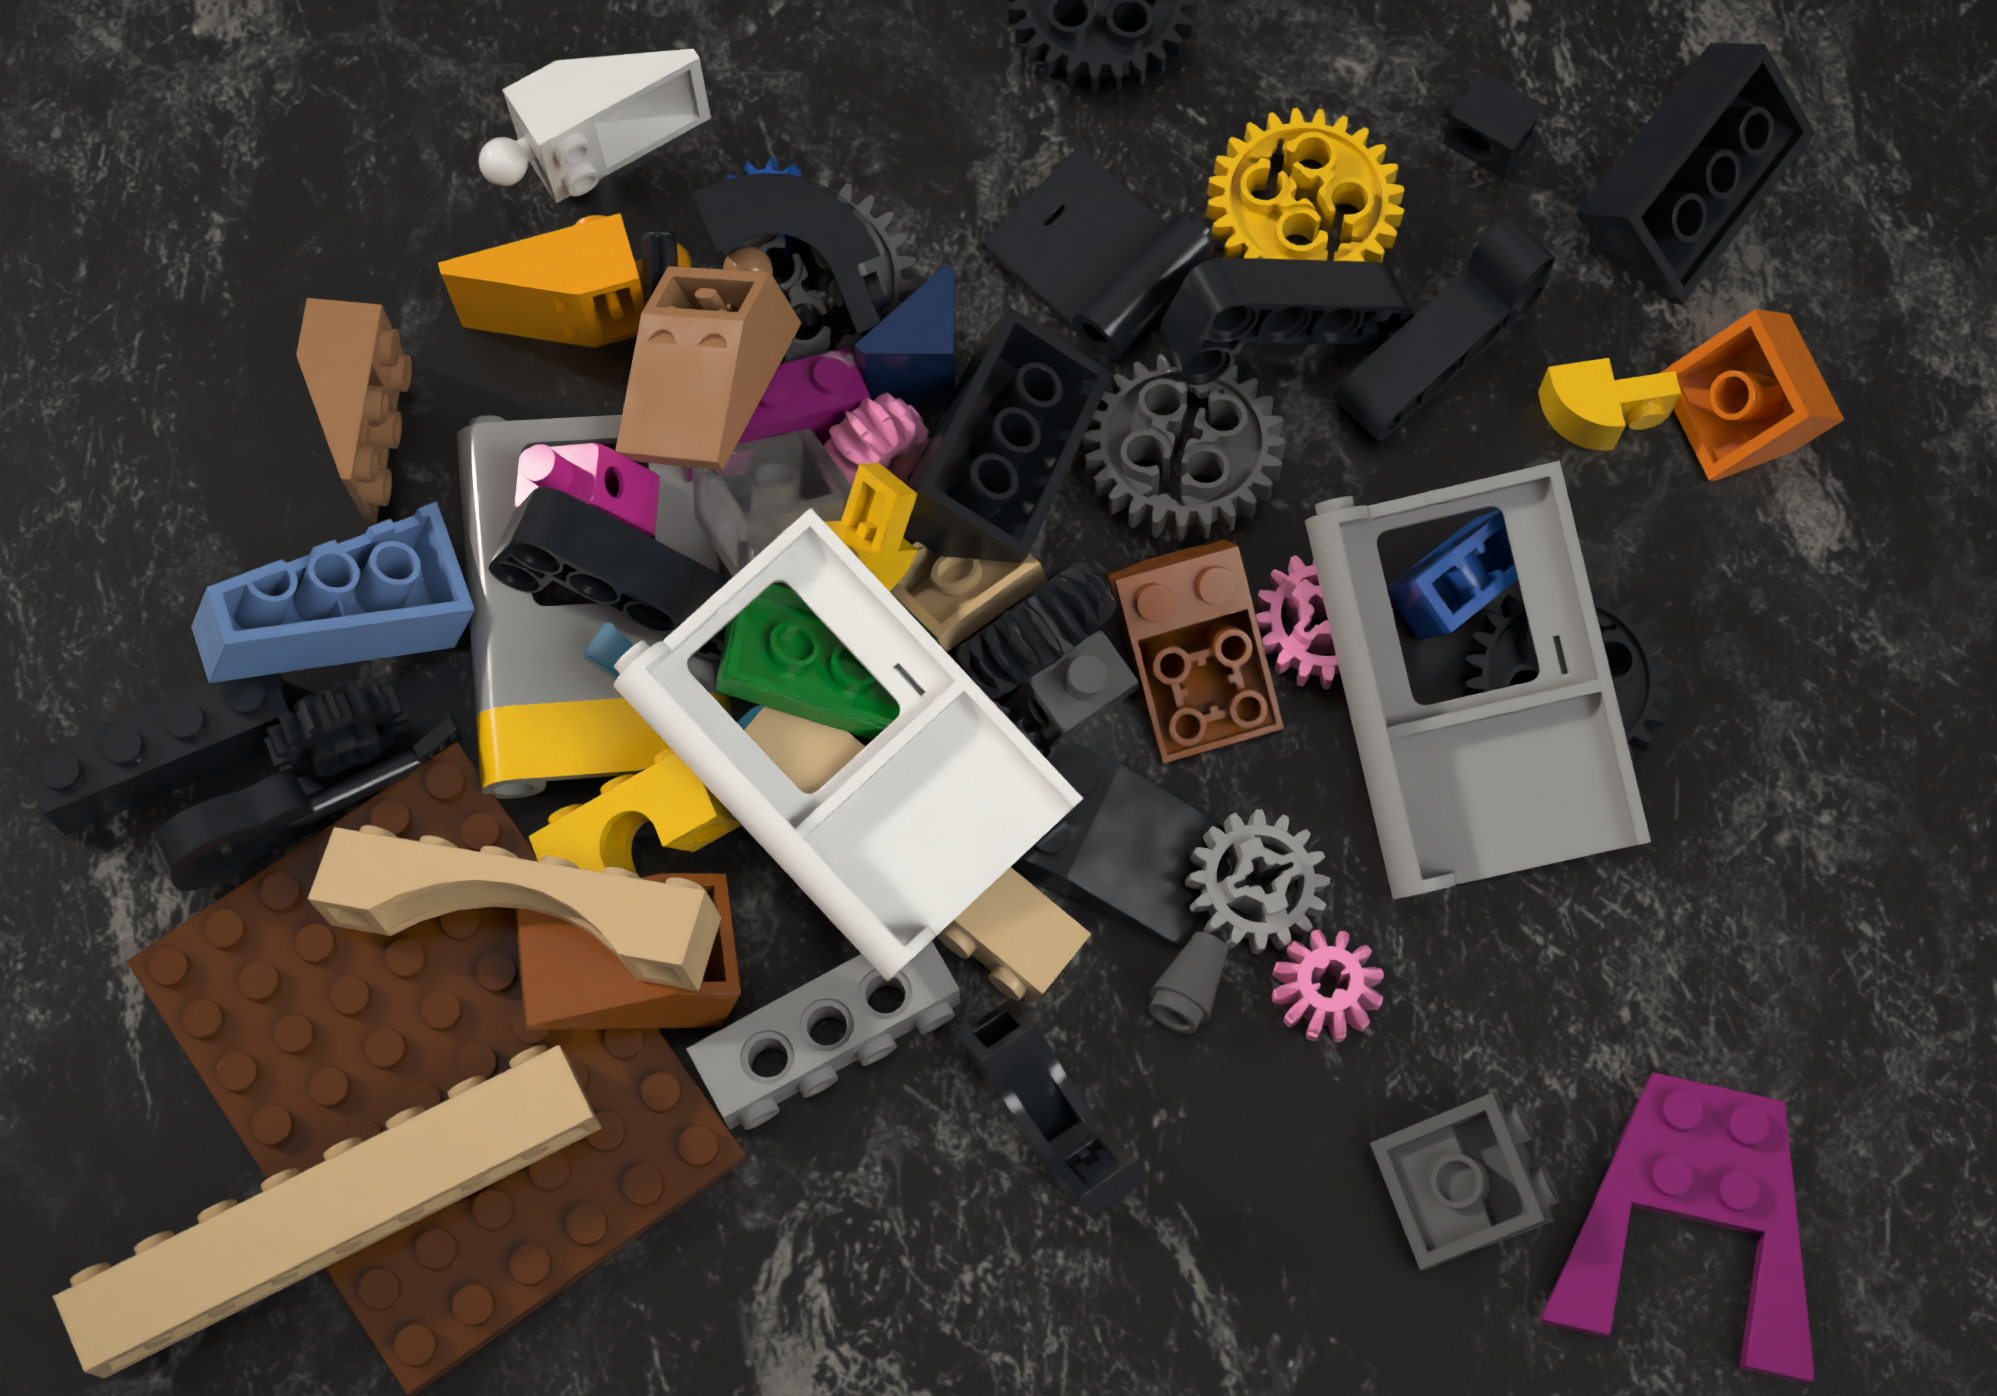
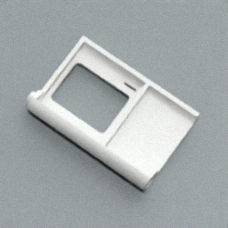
(916, 814)

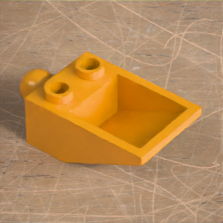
(555, 286)

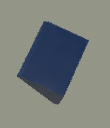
(914, 346)

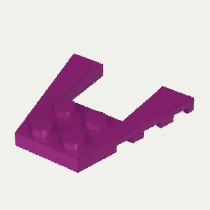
(1713, 1162)

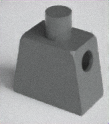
(1075, 689)

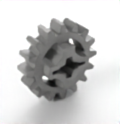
(1265, 906)

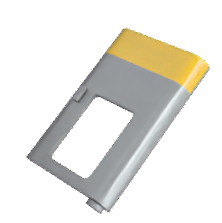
(536, 697)

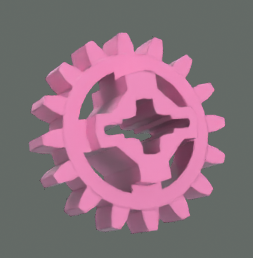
(1302, 603)

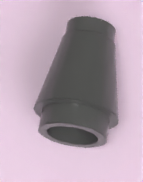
(1189, 985)

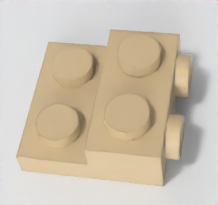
(962, 594)

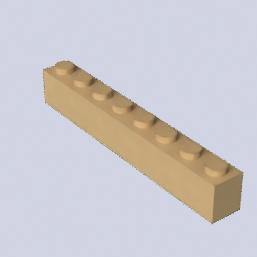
(325, 1212)

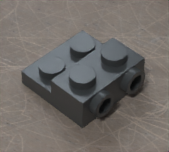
(1465, 1180)

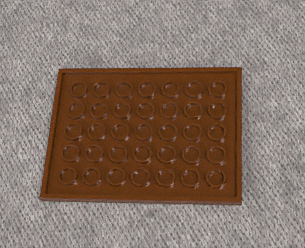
(340, 1028)

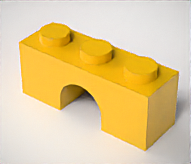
(604, 828)

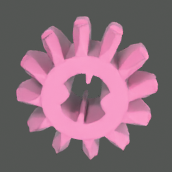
(880, 433)
(1345, 1004)

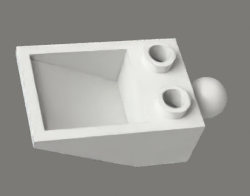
(595, 117)

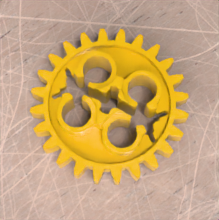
(1348, 177)

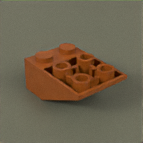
(1195, 649)
(582, 984)

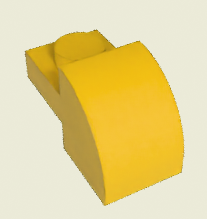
(1594, 408)
(877, 522)

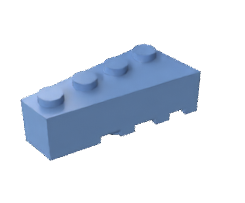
(340, 604)

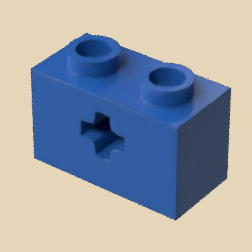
(1456, 578)

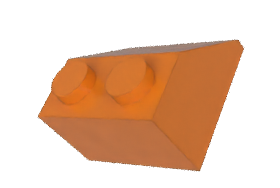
(1751, 394)

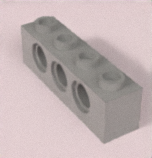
(786, 1025)

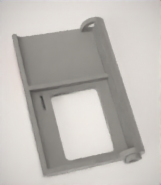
(1496, 773)

